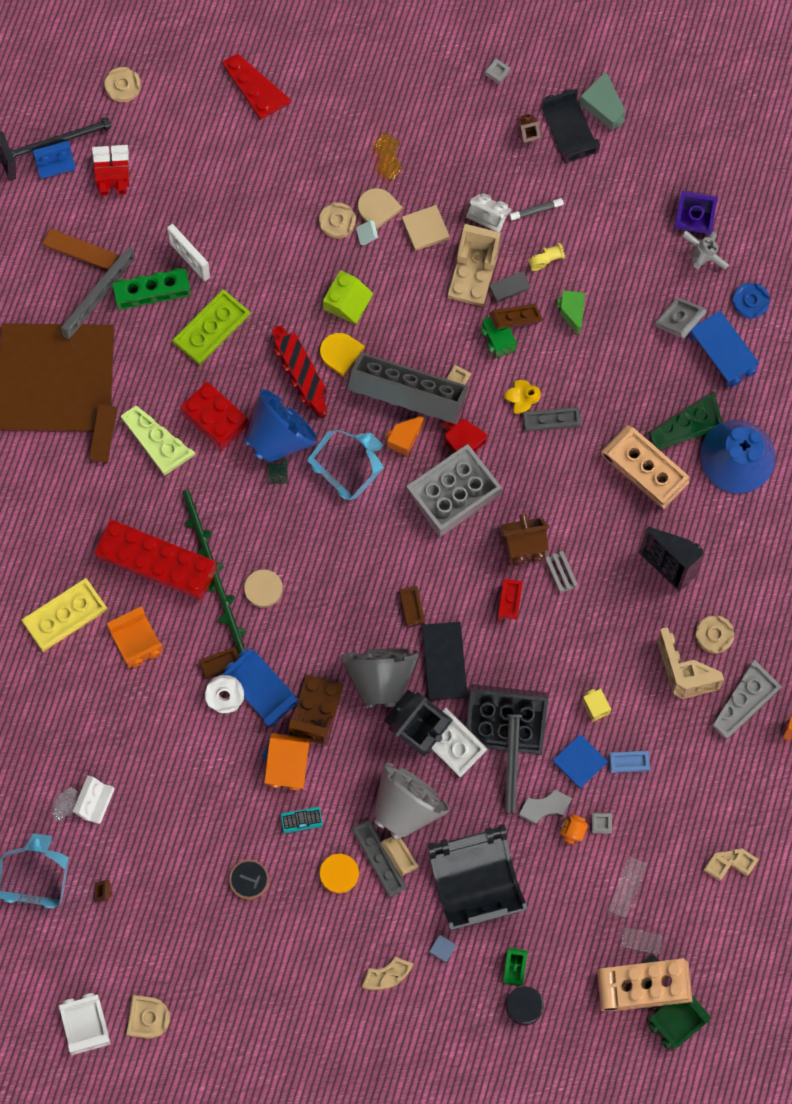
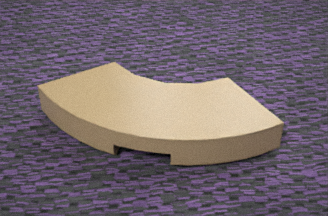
(388, 976)

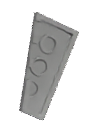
(750, 695)

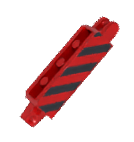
(301, 370)

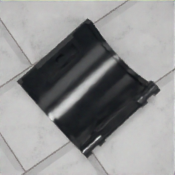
(476, 878)

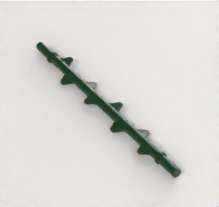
(216, 586)

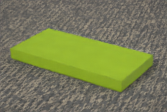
(211, 327)

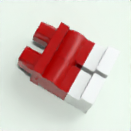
(111, 176)

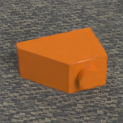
(404, 435)

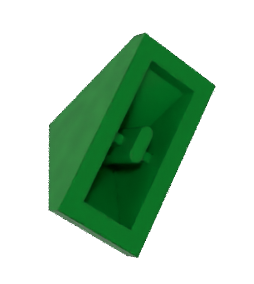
(515, 966)

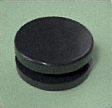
(524, 1005)

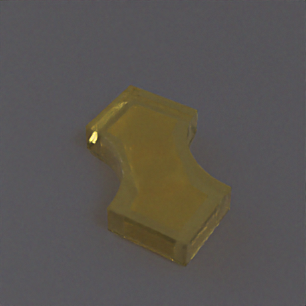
(387, 148)

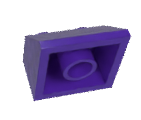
(696, 211)

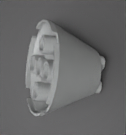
(405, 802)

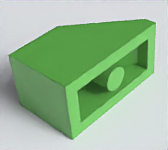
(571, 309)

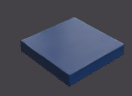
(580, 761)

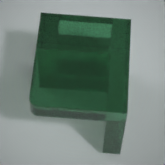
(278, 473)

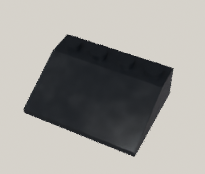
(671, 556)
(489, 718)

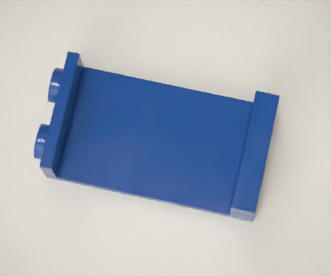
(725, 348)
(262, 686)

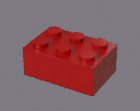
(214, 415)

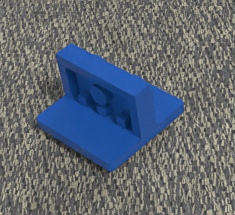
(54, 159)

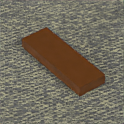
(515, 316)
(103, 433)

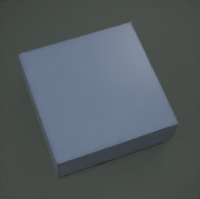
(442, 948)

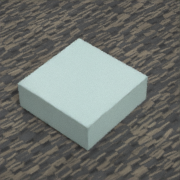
(367, 232)

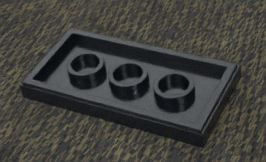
(444, 661)

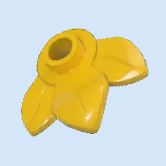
(521, 397)

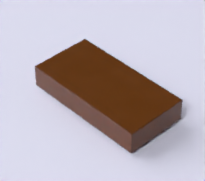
(411, 606)
(216, 663)

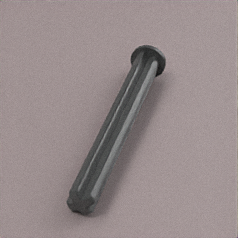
(512, 763)

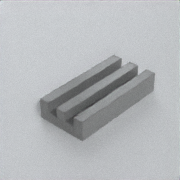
(555, 557)

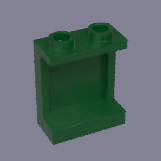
(678, 1022)

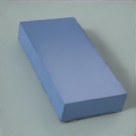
(629, 761)

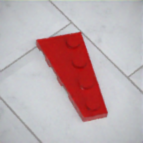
(256, 88)

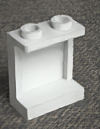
(84, 1024)

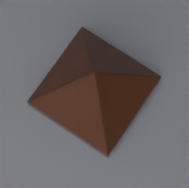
(102, 891)

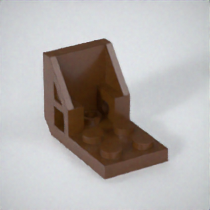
(316, 709)

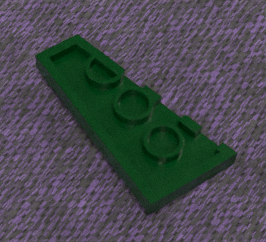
(688, 423)

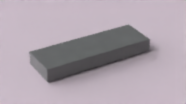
(551, 419)

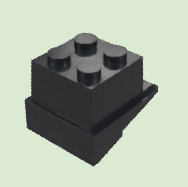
(418, 722)

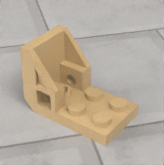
(474, 265)
(689, 677)

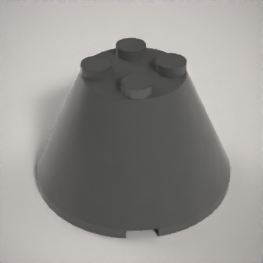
(380, 674)

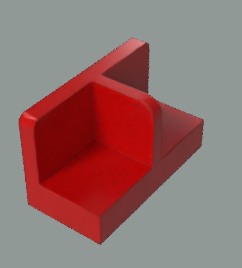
(510, 599)

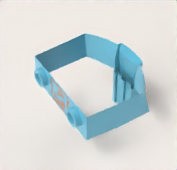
(370, 442)
(40, 844)

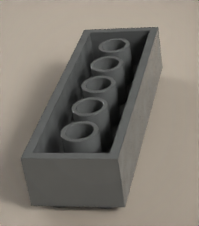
(407, 387)

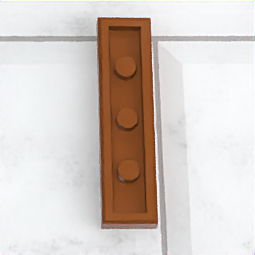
(80, 249)

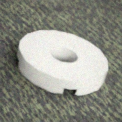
(224, 683)

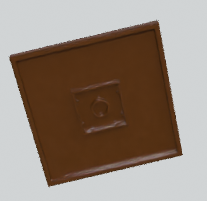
(52, 379)

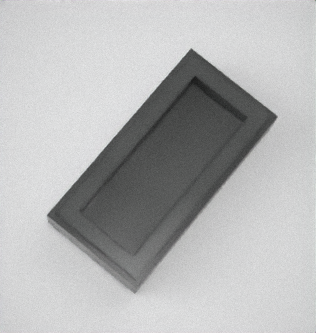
(509, 287)

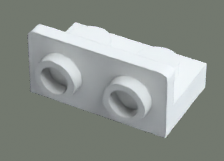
(93, 800)

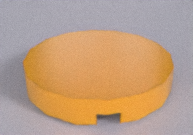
(339, 873)

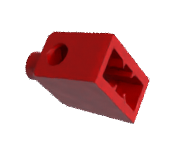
(463, 434)

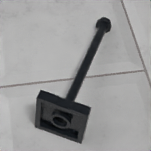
(7, 155)

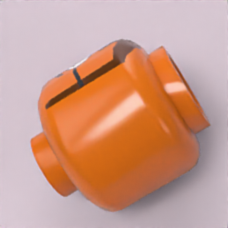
(573, 828)

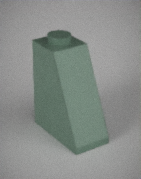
(604, 102)

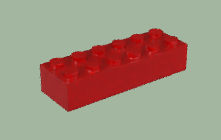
(156, 559)

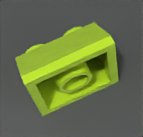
(347, 298)

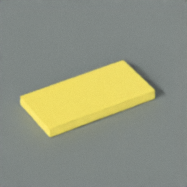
(64, 614)

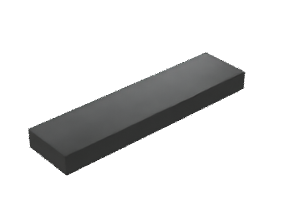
(379, 859)

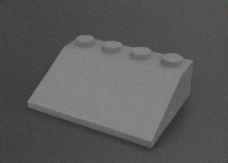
(454, 490)

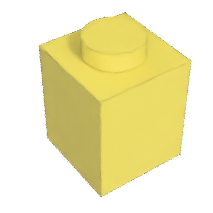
(596, 704)

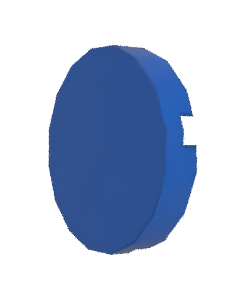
(751, 300)

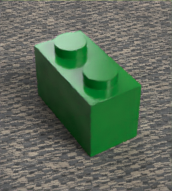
(499, 341)

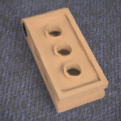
(631, 442)
(614, 980)

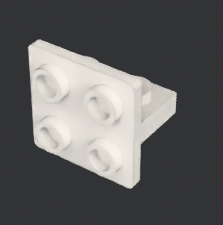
(488, 212)

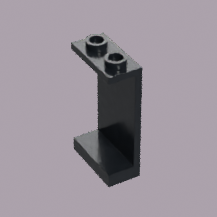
(569, 126)

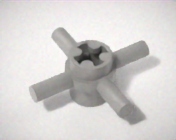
(704, 250)

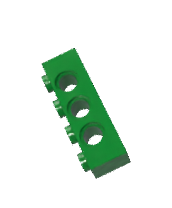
(145, 296)

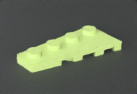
(159, 444)

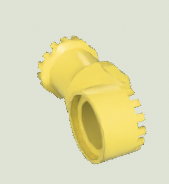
(549, 254)

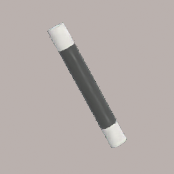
(536, 209)

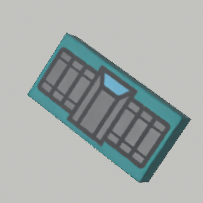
(301, 820)

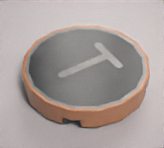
(249, 879)

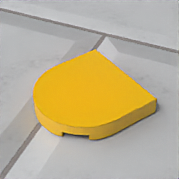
(340, 352)

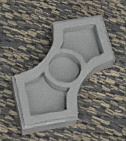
(537, 809)

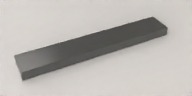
(98, 293)

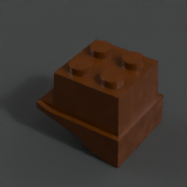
(524, 540)

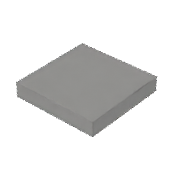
(680, 317)

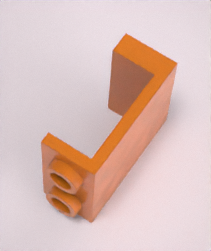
(135, 637)
(287, 761)

